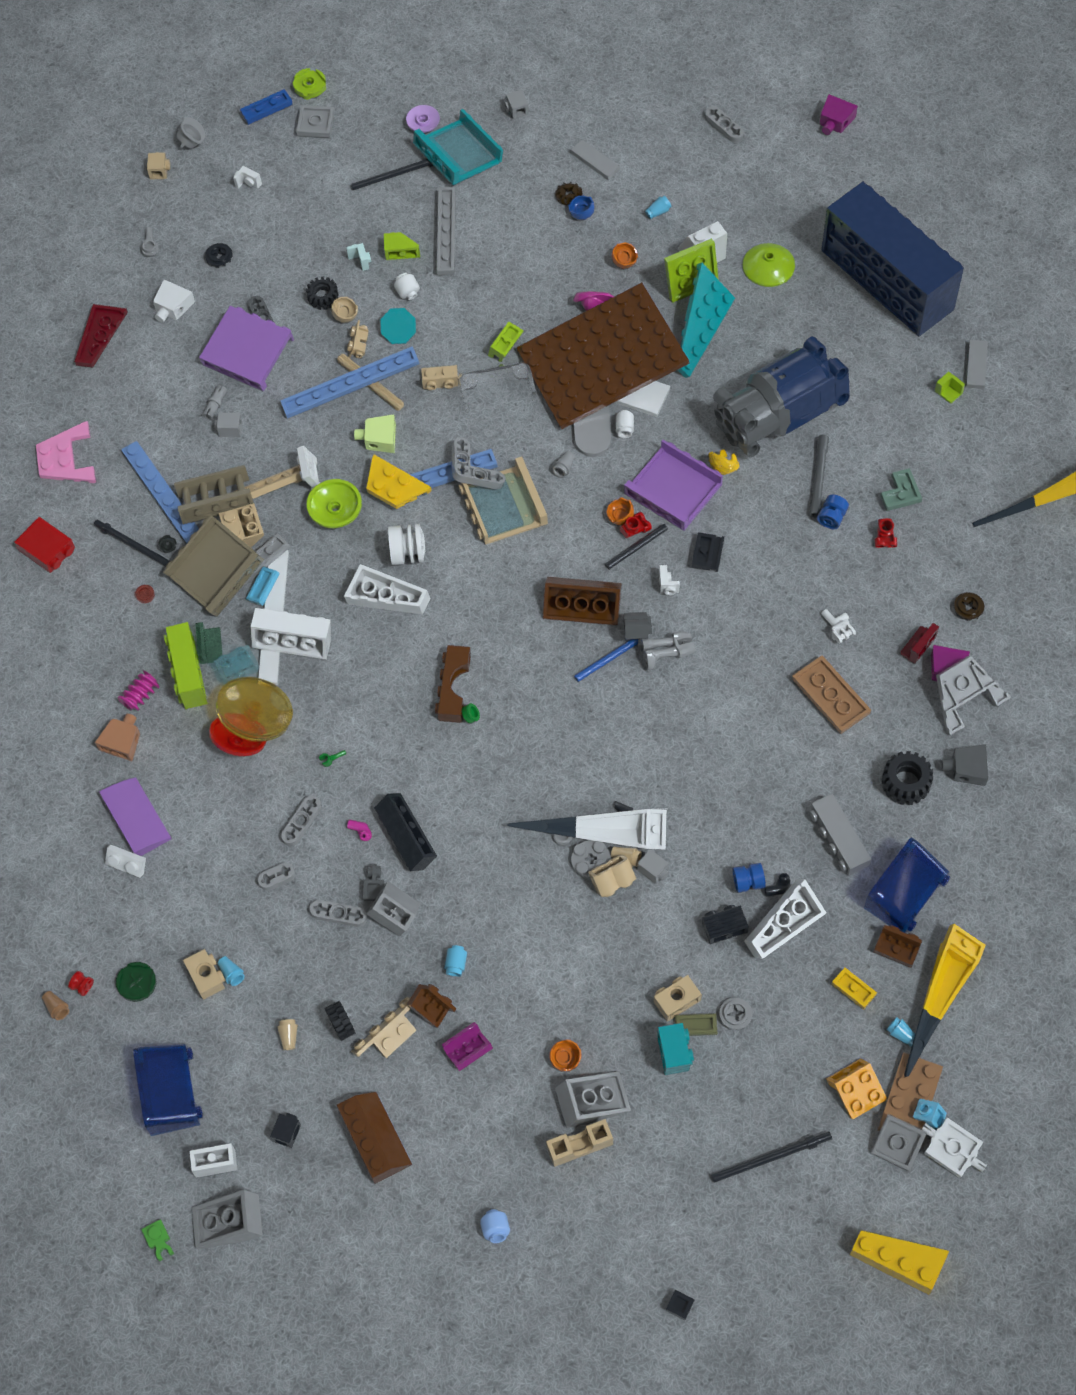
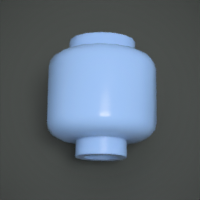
(495, 1226)

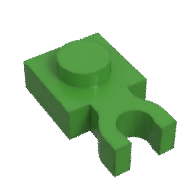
(157, 1237)

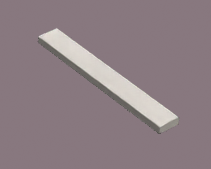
(275, 601)

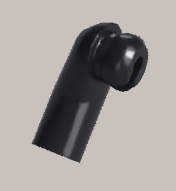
(780, 886)

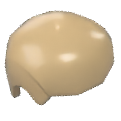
(344, 309)

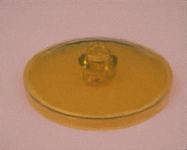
(254, 709)

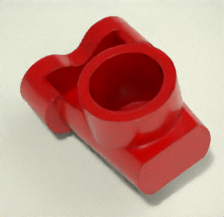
(635, 525)
(885, 538)

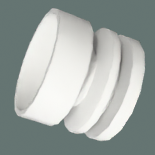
(406, 544)

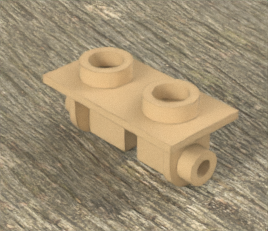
(358, 334)

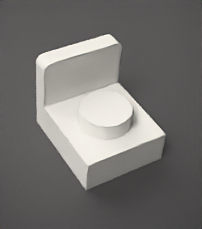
(248, 176)
(666, 585)

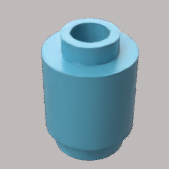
(455, 961)

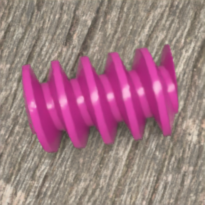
(138, 691)

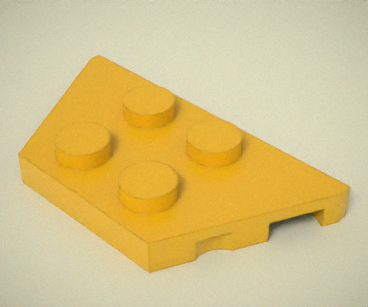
(393, 484)

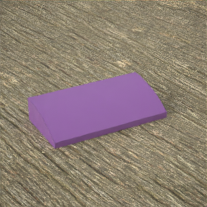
(135, 816)

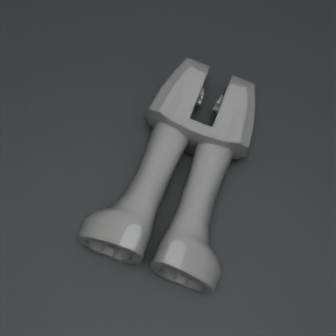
(680, 648)

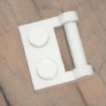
(308, 466)

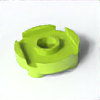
(309, 91)

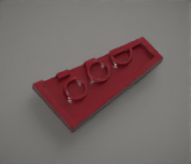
(98, 332)

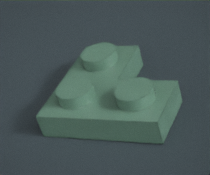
(905, 492)

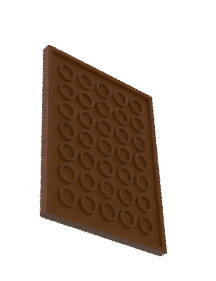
(602, 355)

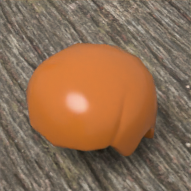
(624, 255)
(619, 511)
(565, 1051)

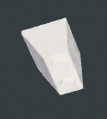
(712, 231)

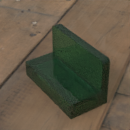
(208, 643)

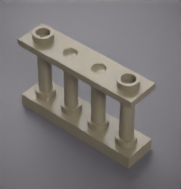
(213, 506)

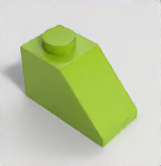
(400, 246)

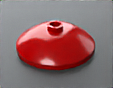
(231, 743)

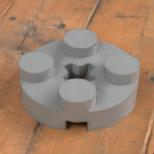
(583, 851)

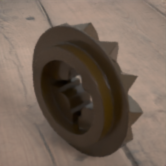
(561, 195)
(965, 599)

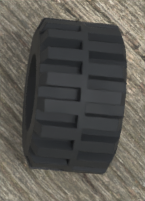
(907, 792)

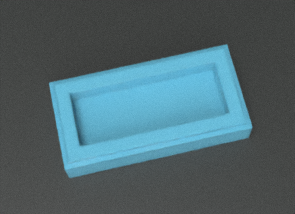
(262, 586)

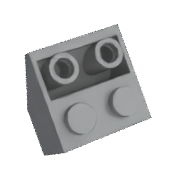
(394, 909)

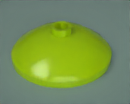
(768, 271)
(332, 495)

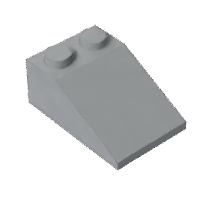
(592, 1098)
(227, 1220)

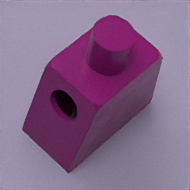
(837, 114)
(945, 657)

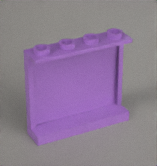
(245, 347)
(674, 485)

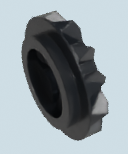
(213, 251)

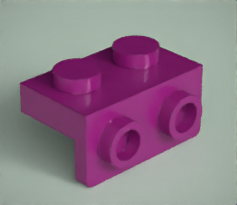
(466, 1046)

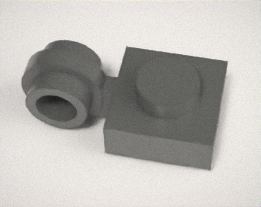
(373, 887)

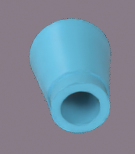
(658, 207)
(232, 973)
(901, 1031)

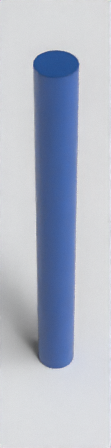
(606, 659)

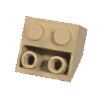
(243, 523)

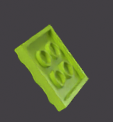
(682, 268)

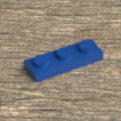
(266, 106)

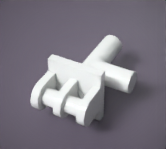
(840, 626)

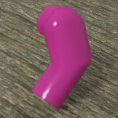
(362, 828)

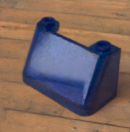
(906, 886)
(166, 1088)

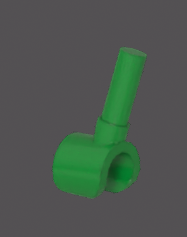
(331, 758)

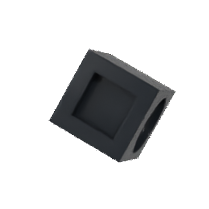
(285, 1130)

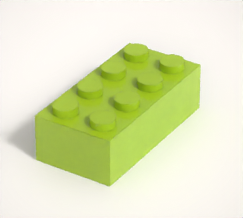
(185, 666)

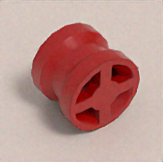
(81, 983)

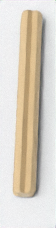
(377, 387)

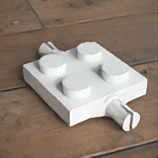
(953, 1147)

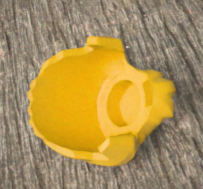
(722, 464)

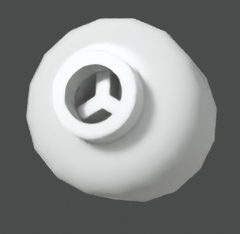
(406, 286)

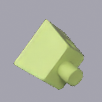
(378, 433)

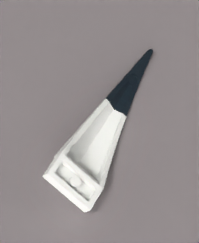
(629, 828)

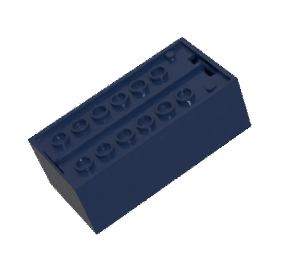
(891, 258)

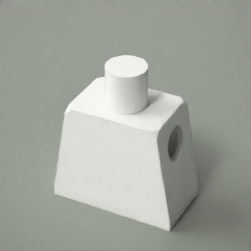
(172, 301)

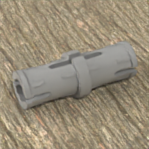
(214, 402)

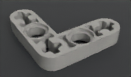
(468, 471)

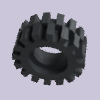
(322, 301)
(340, 1020)

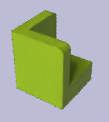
(949, 387)

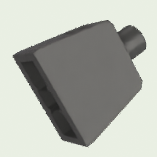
(968, 765)

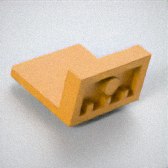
(857, 1087)

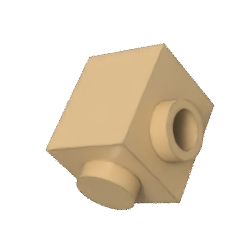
(158, 165)

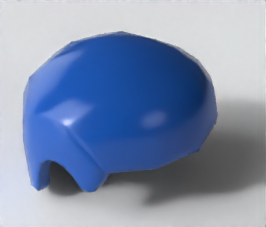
(581, 207)

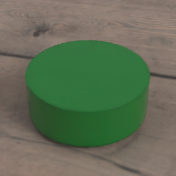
(470, 713)

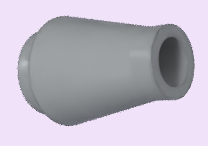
(563, 465)

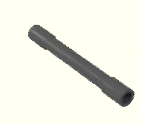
(822, 449)

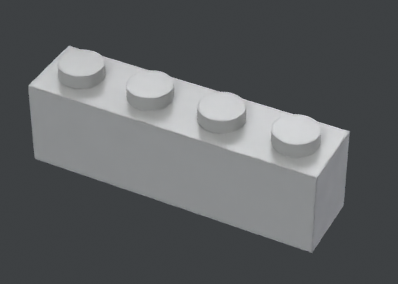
(840, 835)

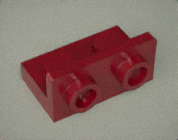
(919, 642)

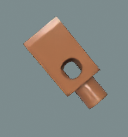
(120, 738)

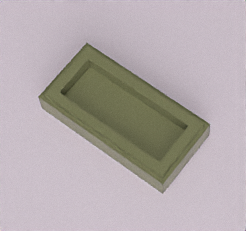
(698, 1024)

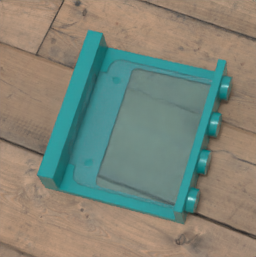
(459, 149)

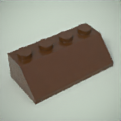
(582, 600)
(374, 1135)

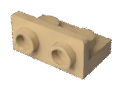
(439, 377)

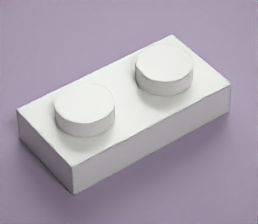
(125, 861)

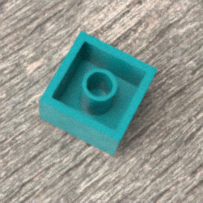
(674, 1049)

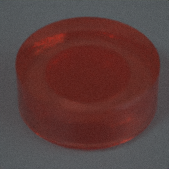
(145, 594)

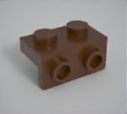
(898, 945)
(430, 1004)

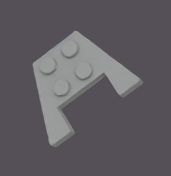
(961, 684)

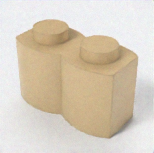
(612, 875)

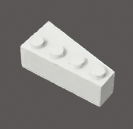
(385, 592)
(786, 919)

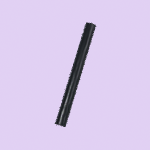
(635, 547)

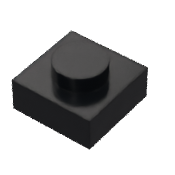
(680, 1305)

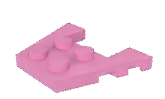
(57, 458)

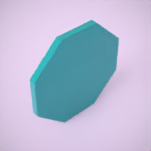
(398, 326)

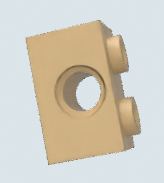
(197, 965)
(671, 1007)

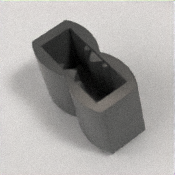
(637, 625)

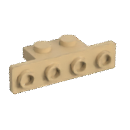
(389, 1034)

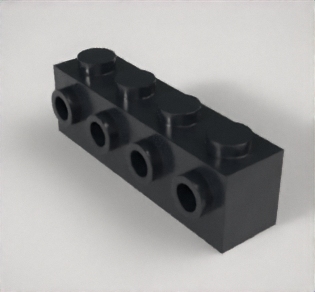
(405, 832)

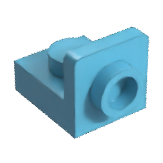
(930, 1112)

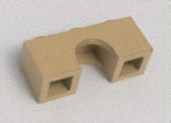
(567, 1148)

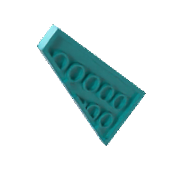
(703, 316)

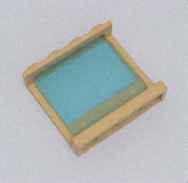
(508, 509)

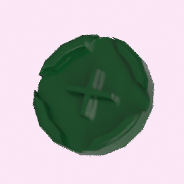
(136, 981)

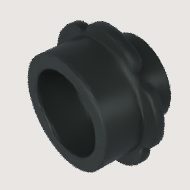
(167, 548)

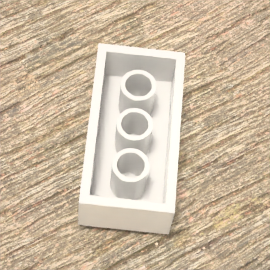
(291, 633)

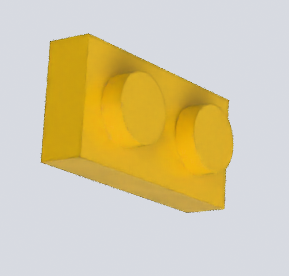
(854, 988)

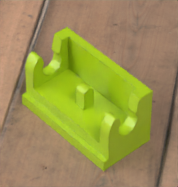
(505, 341)

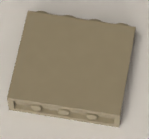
(213, 565)

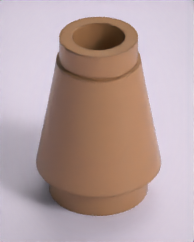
(56, 1007)

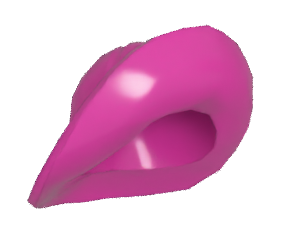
(591, 298)

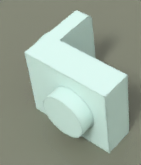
(358, 250)

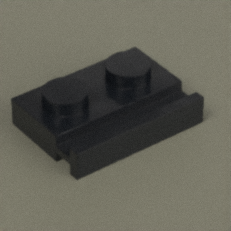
(707, 552)

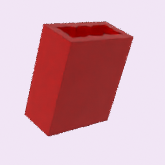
(45, 545)

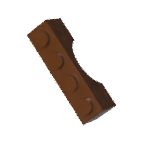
(456, 663)

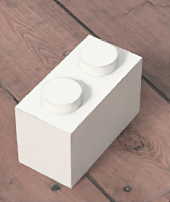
(213, 1160)

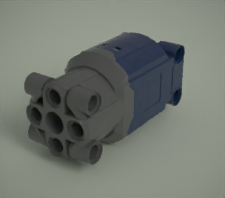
(782, 396)

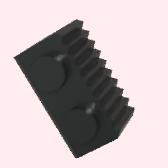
(724, 924)

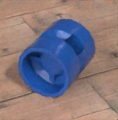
(833, 511)
(749, 877)

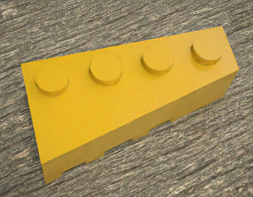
(901, 1259)

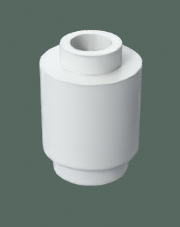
(624, 424)

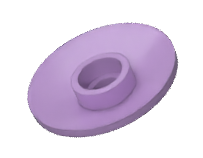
(423, 117)

